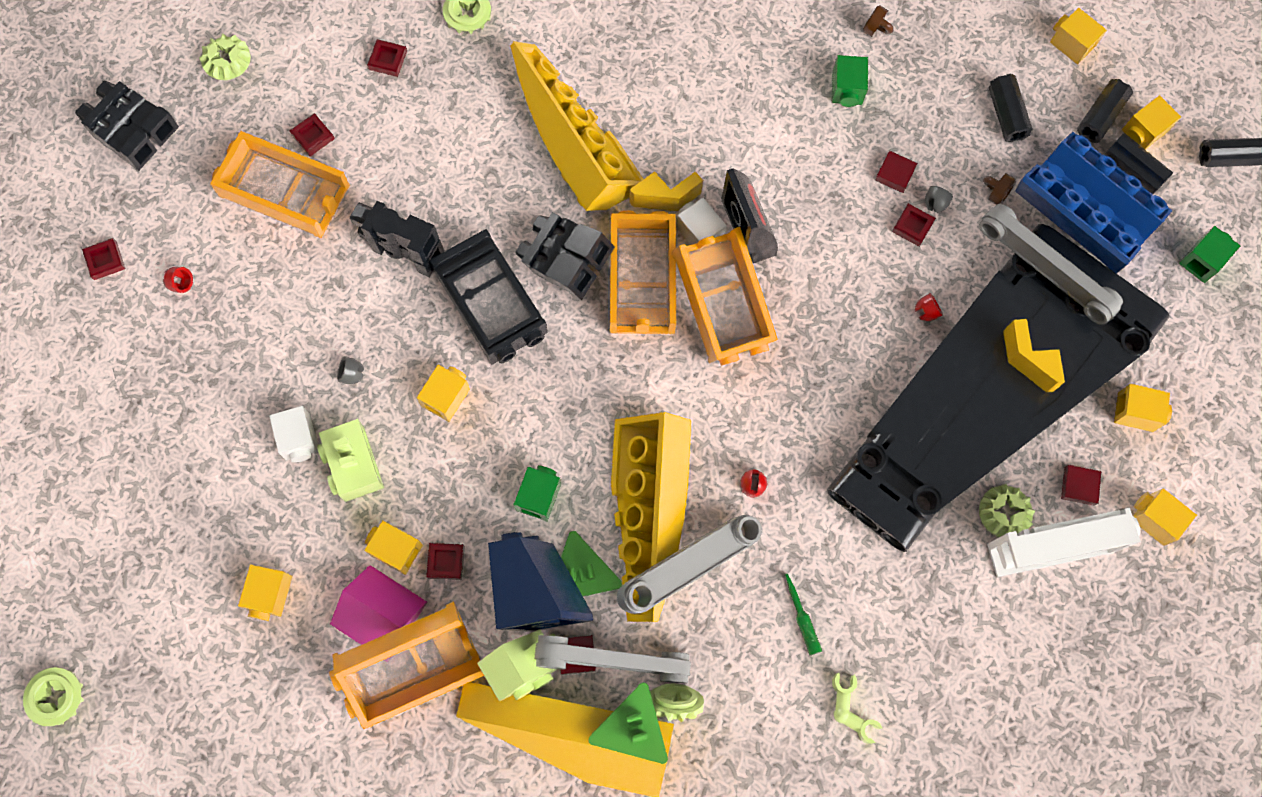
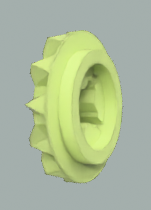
(453, 14)
(220, 68)
(997, 522)
(40, 688)
(677, 701)

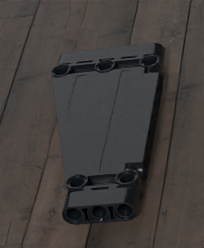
(974, 407)

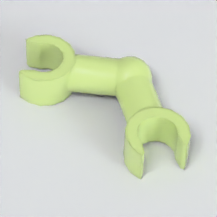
(842, 709)

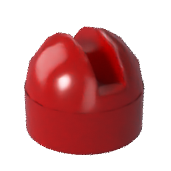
(178, 272)
(930, 307)
(746, 481)

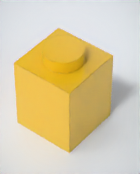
(1077, 35)
(1151, 122)
(444, 392)
(1142, 408)
(1163, 516)
(392, 547)
(264, 592)

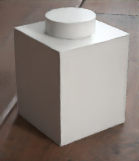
(699, 221)
(294, 434)

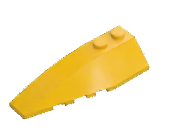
(584, 154)
(651, 492)
(560, 736)

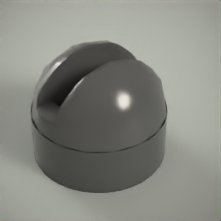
(937, 199)
(350, 371)

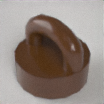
(878, 22)
(1000, 188)

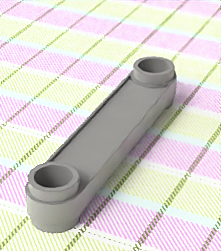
(1098, 302)
(689, 564)
(555, 652)

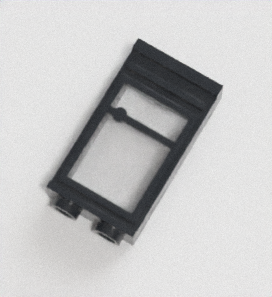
(489, 297)

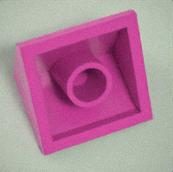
(375, 606)

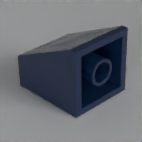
(533, 586)

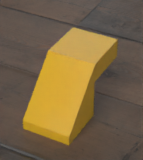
(655, 194)
(1039, 366)

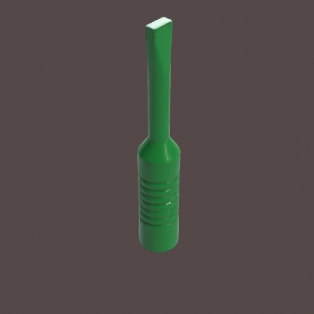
(804, 622)

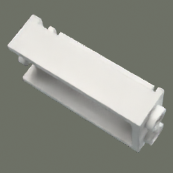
(1064, 542)

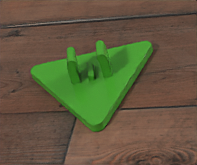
(587, 568)
(633, 728)

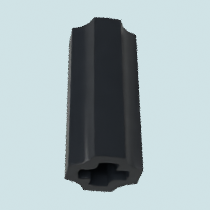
(1010, 108)
(1105, 110)
(1231, 152)
(1139, 163)

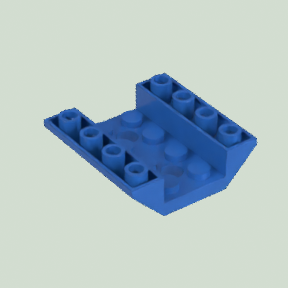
(1094, 201)

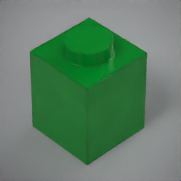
(849, 80)
(1209, 254)
(538, 492)

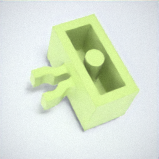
(350, 461)
(513, 668)

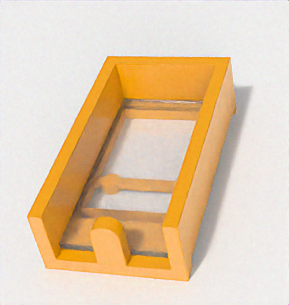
(280, 183)
(643, 273)
(725, 296)
(406, 667)

